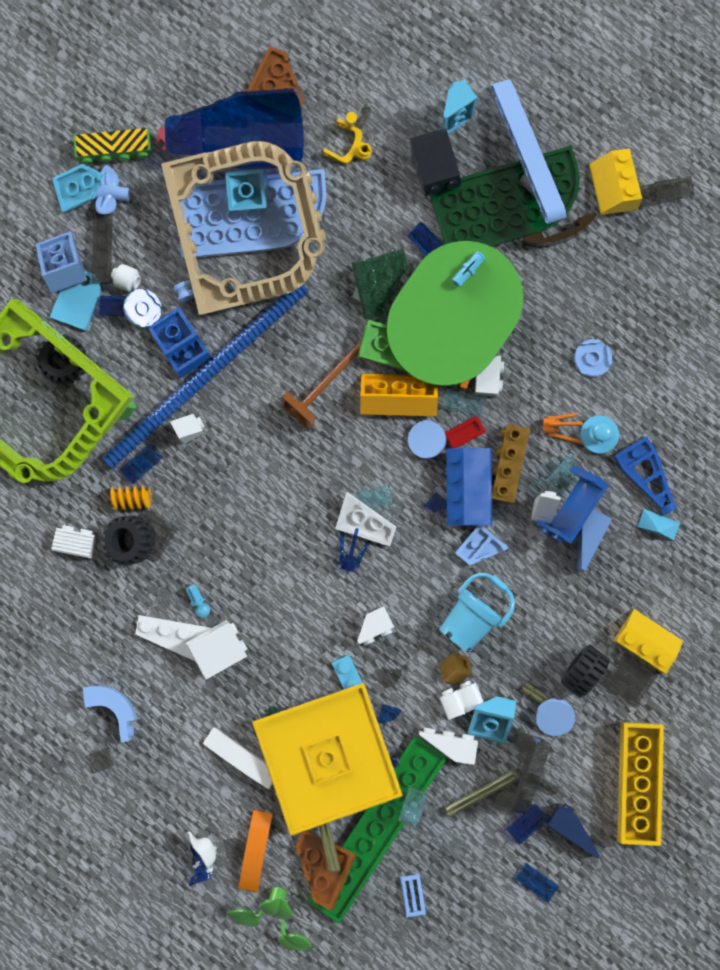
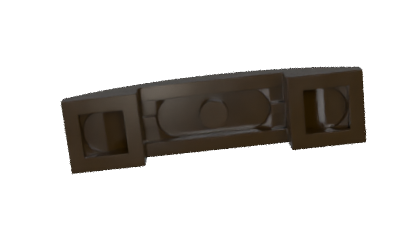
(538, 239)

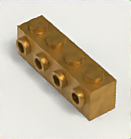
(509, 463)

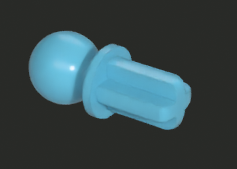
(202, 609)

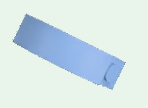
(117, 703)

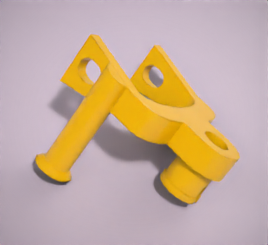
(358, 146)

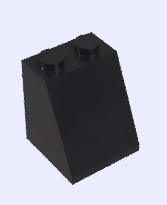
(435, 162)

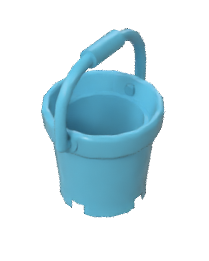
(471, 617)

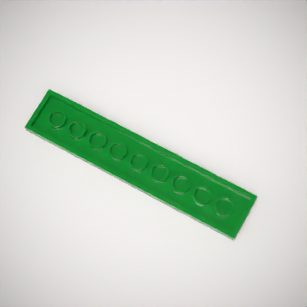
(380, 823)

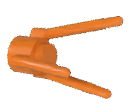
(552, 424)

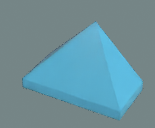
(658, 524)

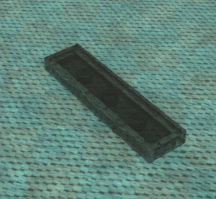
(102, 248)

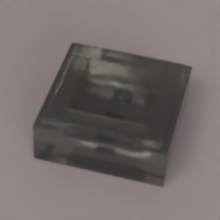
(101, 760)

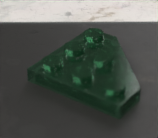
(378, 280)

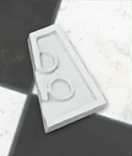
(370, 524)

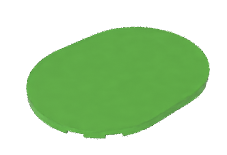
(452, 331)

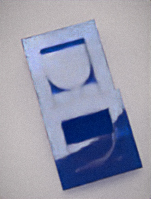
(142, 463)

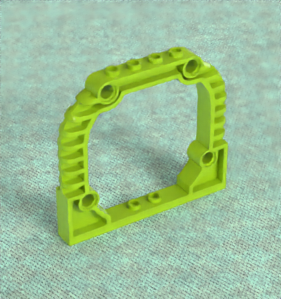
(107, 398)

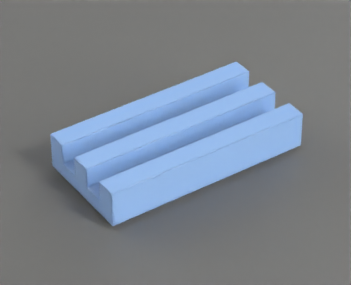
(411, 878)

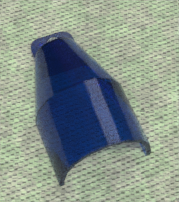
(240, 119)

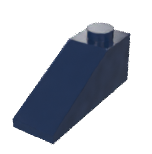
(569, 825)

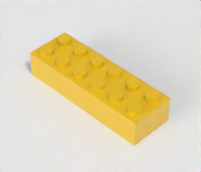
(640, 783)

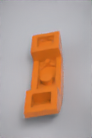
(255, 851)

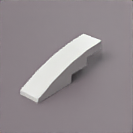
(239, 757)

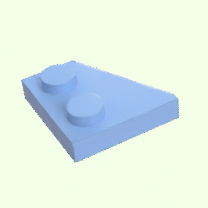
(480, 546)

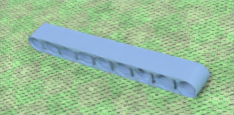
(529, 152)

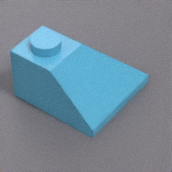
(247, 189)
(493, 719)

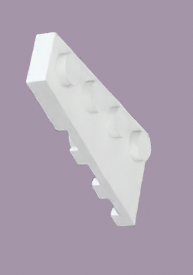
(169, 633)

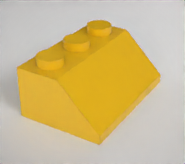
(616, 182)
(648, 641)

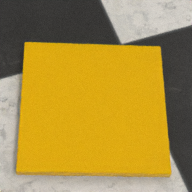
(327, 759)

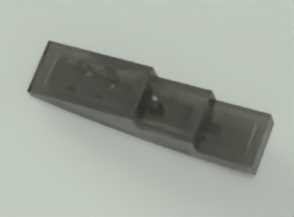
(666, 191)

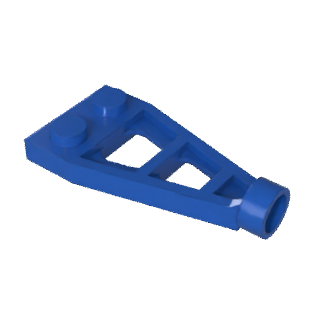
(636, 454)

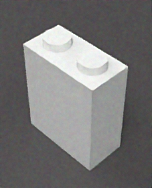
(217, 649)

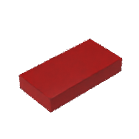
(465, 432)

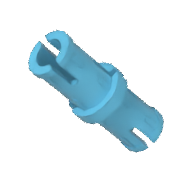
(476, 260)

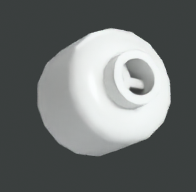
(126, 278)

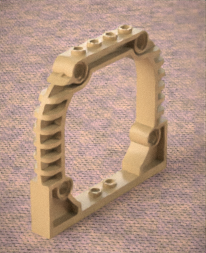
(183, 178)

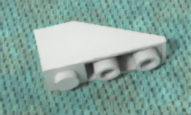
(545, 507)
(459, 749)

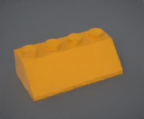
(397, 395)

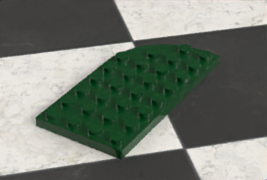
(497, 208)

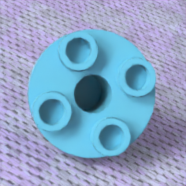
(599, 434)

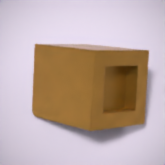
(455, 668)

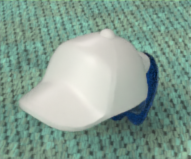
(203, 857)

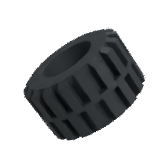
(63, 375)
(115, 542)
(585, 671)

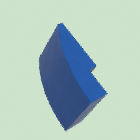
(179, 342)

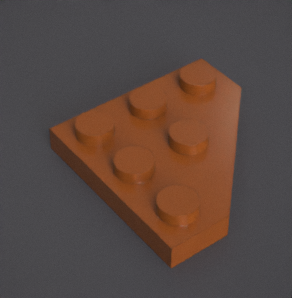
(275, 73)
(323, 884)

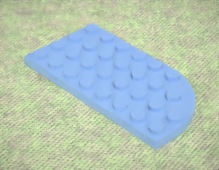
(250, 230)

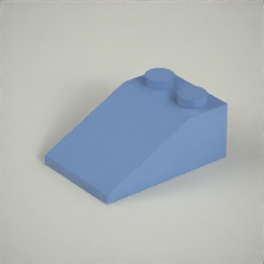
(60, 262)
(590, 538)

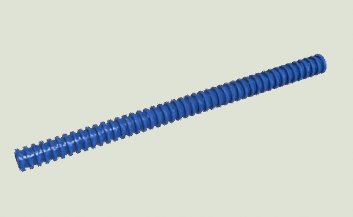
(202, 377)

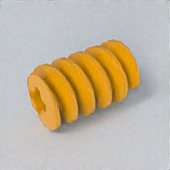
(130, 498)

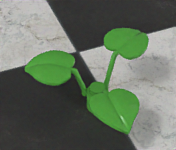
(275, 907)

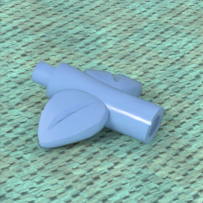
(109, 191)

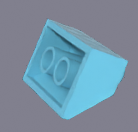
(459, 106)

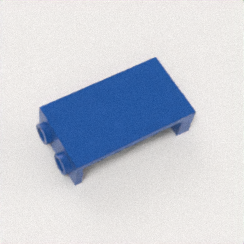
(576, 507)

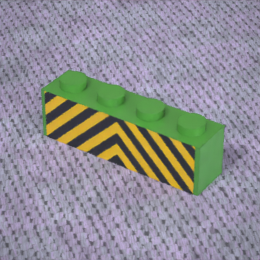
(113, 145)

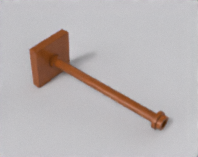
(299, 409)

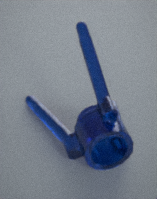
(349, 562)

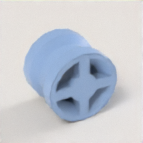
(184, 291)

